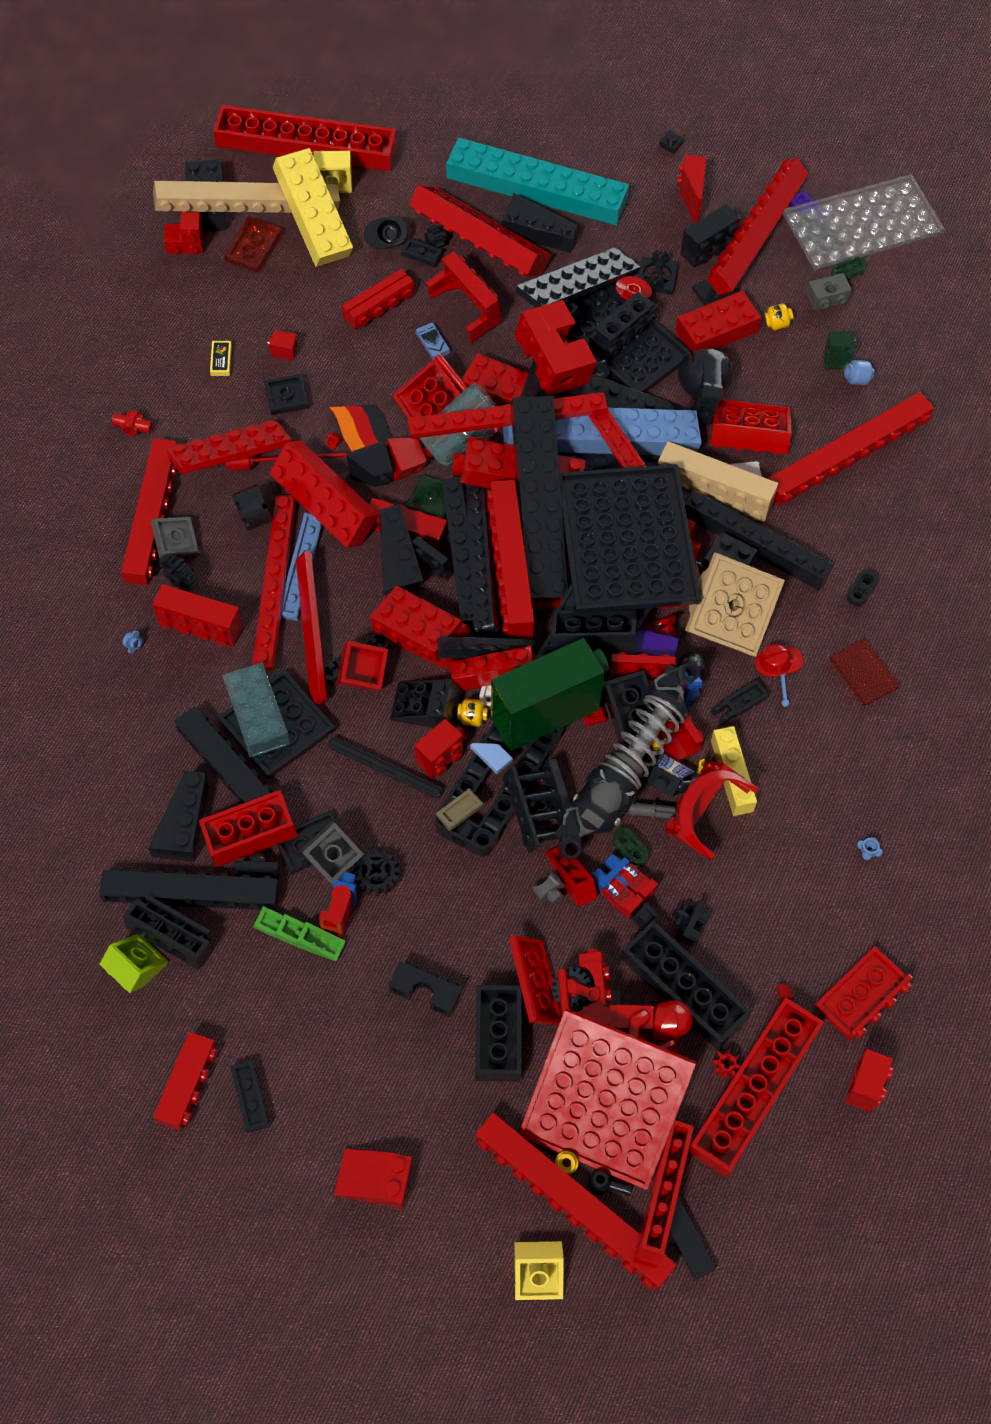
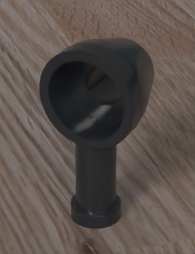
(607, 1185)

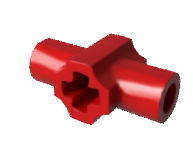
(132, 423)

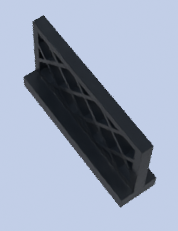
(473, 646)

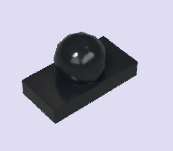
(257, 866)

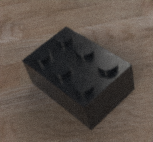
(709, 235)

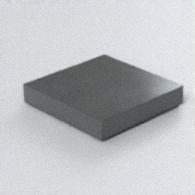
(175, 536)

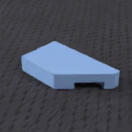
(492, 755)

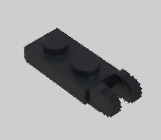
(741, 701)

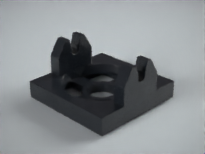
(659, 261)

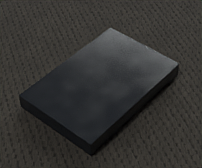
(306, 831)

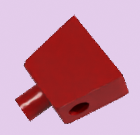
(406, 456)

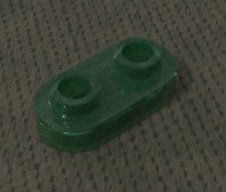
(847, 267)
(631, 847)

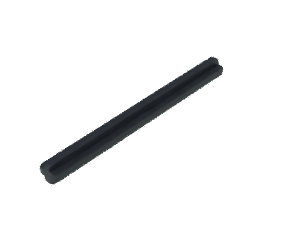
(385, 767)

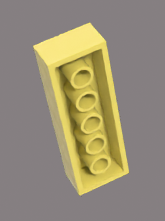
(312, 207)

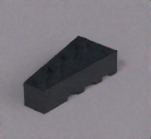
(539, 224)
(397, 552)
(180, 826)

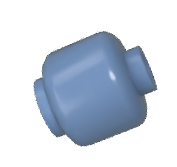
(859, 372)

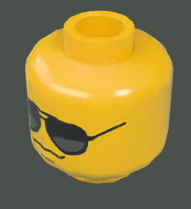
(778, 316)
(472, 712)

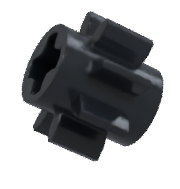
(435, 236)

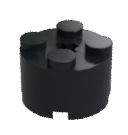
(251, 507)

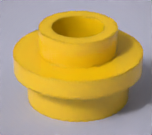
(570, 1155)

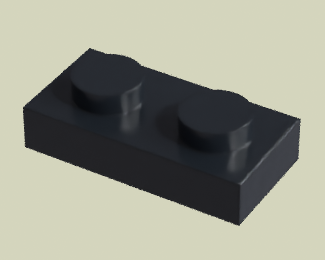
(421, 252)

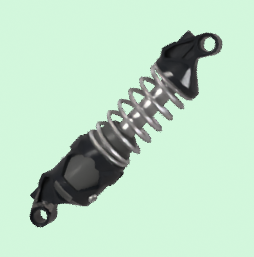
(614, 784)

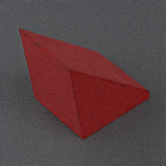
(333, 440)
(783, 991)

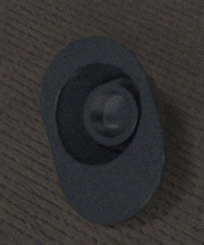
(385, 232)

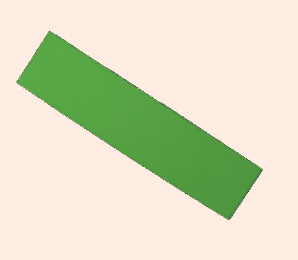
(299, 934)

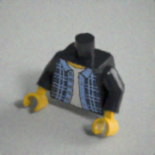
(669, 774)

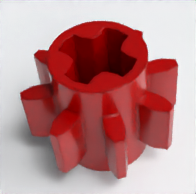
(731, 1064)

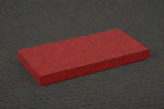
(535, 980)

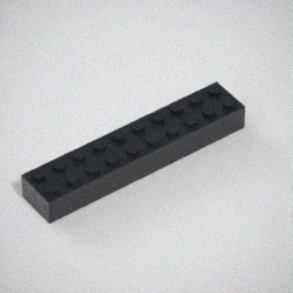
(539, 496)

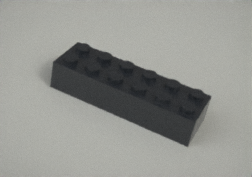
(681, 978)

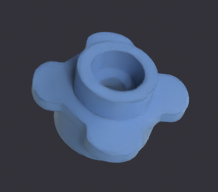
(132, 641)
(869, 842)

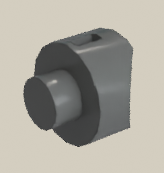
(550, 889)

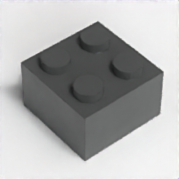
(331, 852)

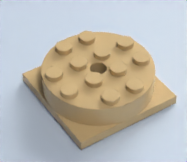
(752, 604)

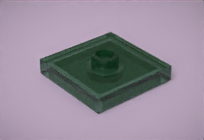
(428, 497)

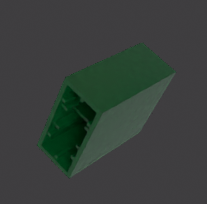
(548, 693)

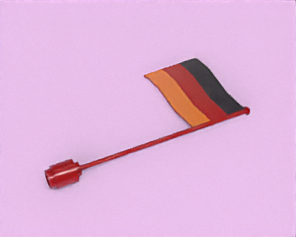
(359, 427)

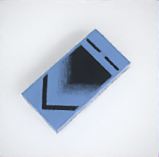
(432, 340)

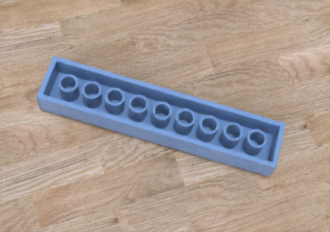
(645, 429)

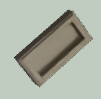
(459, 809)

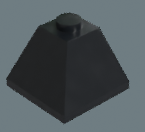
(370, 465)

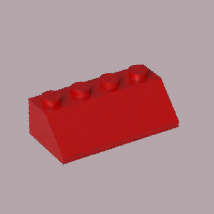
(248, 828)

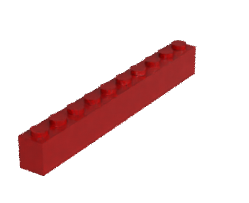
(757, 226)
(851, 447)
(571, 1198)

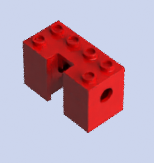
(559, 363)

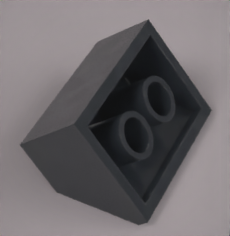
(623, 698)

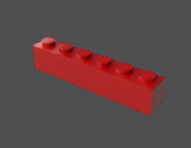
(664, 1194)

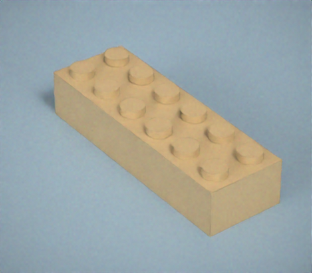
(722, 482)

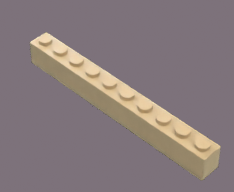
(225, 196)

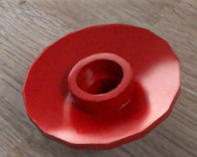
(630, 285)

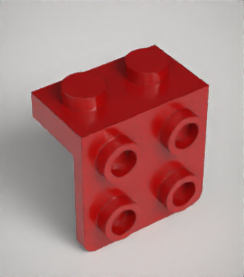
(684, 741)

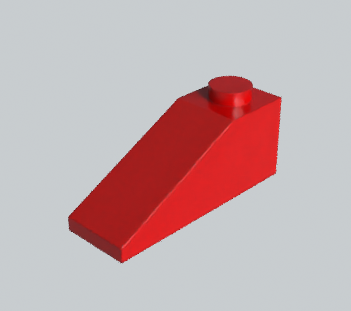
(577, 880)

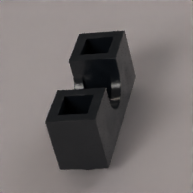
(409, 979)

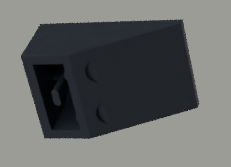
(426, 702)

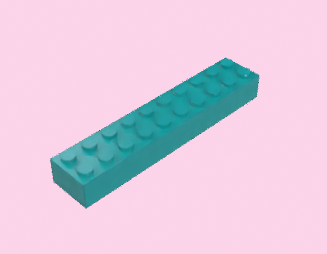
(537, 181)

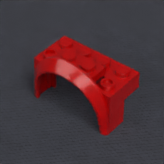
(459, 276)
(695, 801)

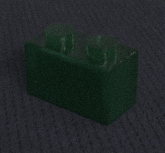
(839, 350)

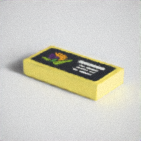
(220, 358)

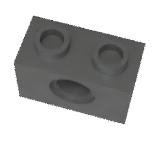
(829, 291)

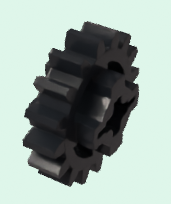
(178, 572)
(376, 881)

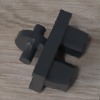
(686, 920)

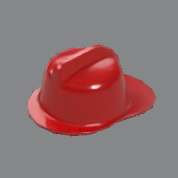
(662, 626)
(778, 660)

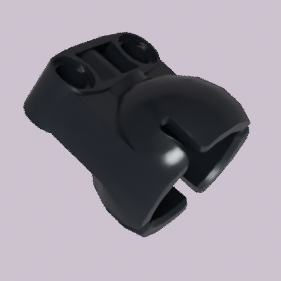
(705, 381)

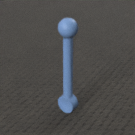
(785, 702)

